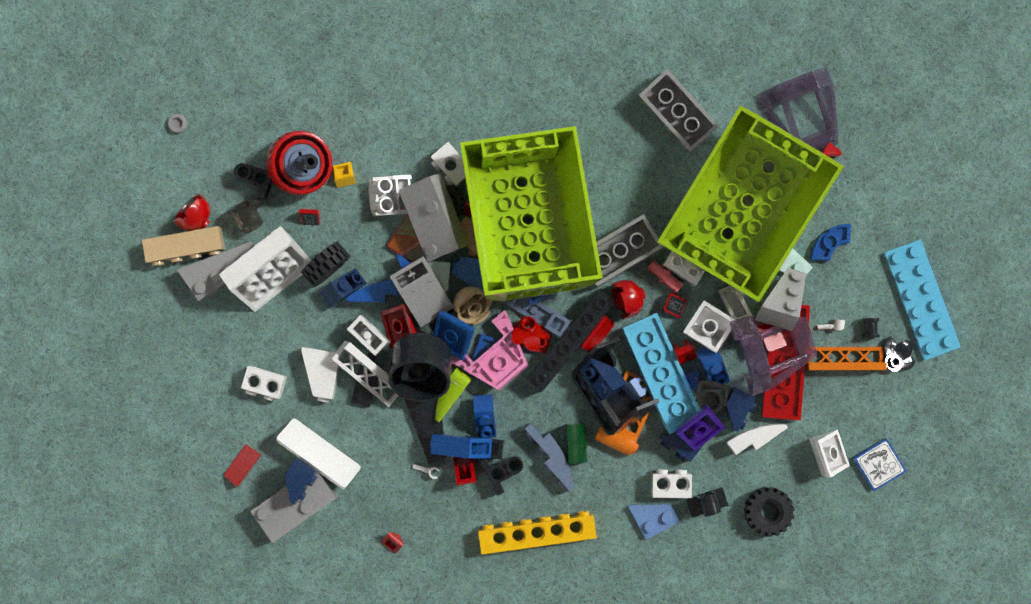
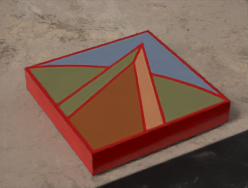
(406, 241)

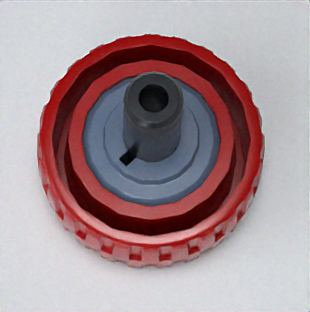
(299, 162)

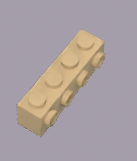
(183, 245)

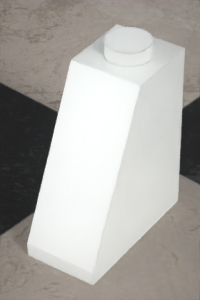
(321, 372)

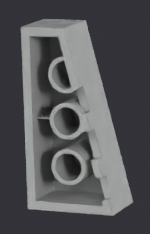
(204, 275)

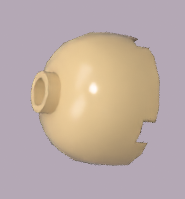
(471, 305)

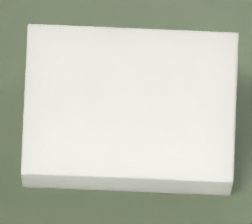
(709, 327)
(829, 453)

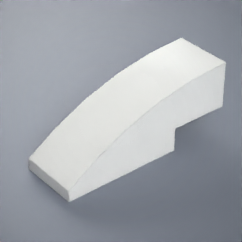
(734, 303)
(754, 436)

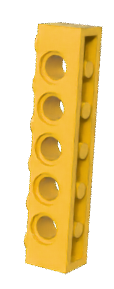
(489, 545)

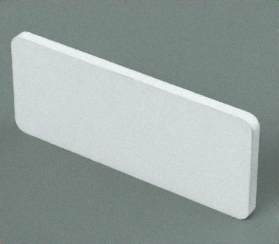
(318, 453)

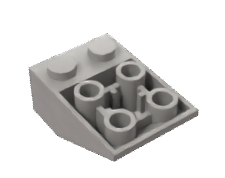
(421, 291)

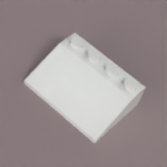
(265, 269)

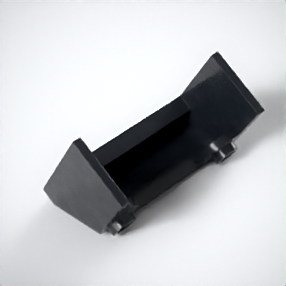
(618, 410)

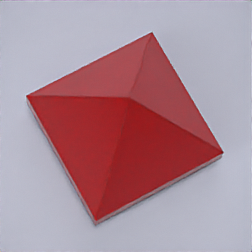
(831, 151)
(396, 539)

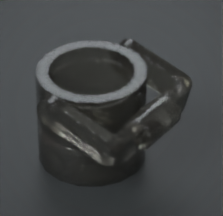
(247, 215)
(711, 396)

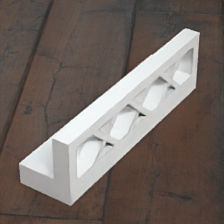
(368, 365)

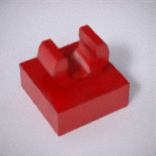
(685, 352)

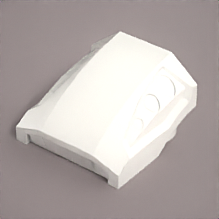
(385, 194)

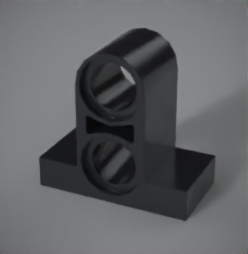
(252, 178)
(504, 466)
(707, 504)

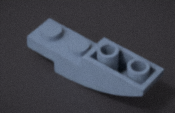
(556, 462)

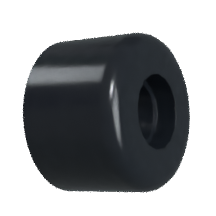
(420, 367)

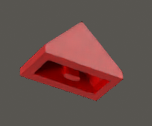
(464, 470)

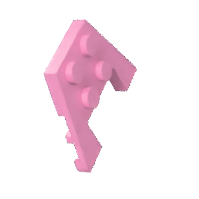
(499, 362)

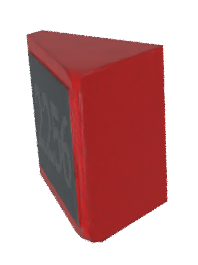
(309, 217)
(674, 305)

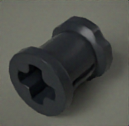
(870, 327)

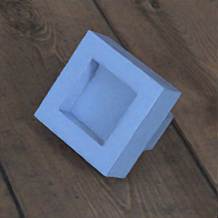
(634, 389)

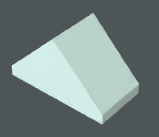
(442, 273)

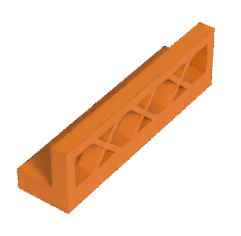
(880, 365)

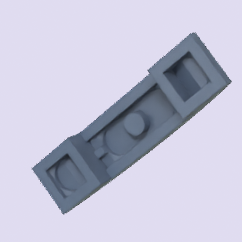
(543, 315)

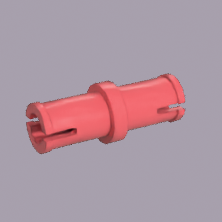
(665, 276)

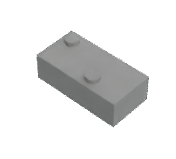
(677, 111)
(433, 217)
(626, 248)
(279, 516)

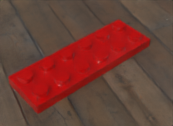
(787, 397)

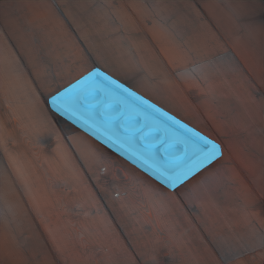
(922, 300)
(661, 371)

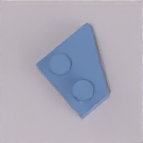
(654, 518)

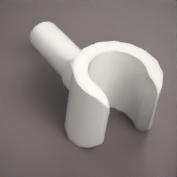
(838, 325)
(426, 470)

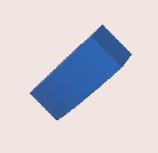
(374, 292)

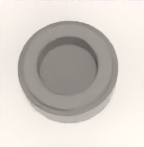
(177, 123)

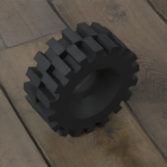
(325, 264)
(783, 514)

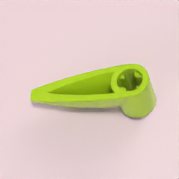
(458, 383)

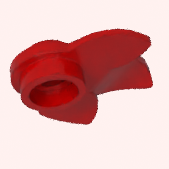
(529, 336)

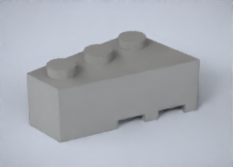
(784, 302)

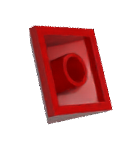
(398, 323)

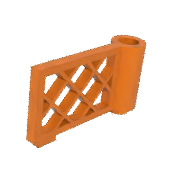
(625, 440)

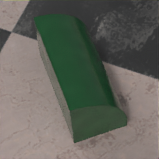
(576, 443)

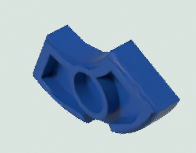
(829, 241)

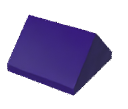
(699, 427)

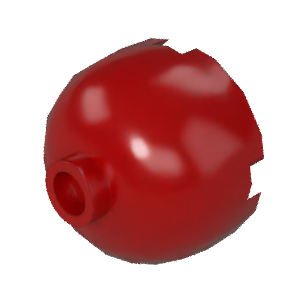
(194, 215)
(628, 298)

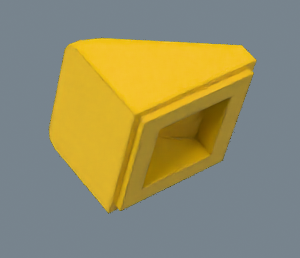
(343, 174)

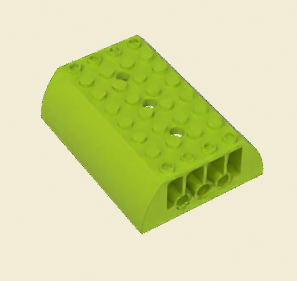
(554, 199)
(767, 227)

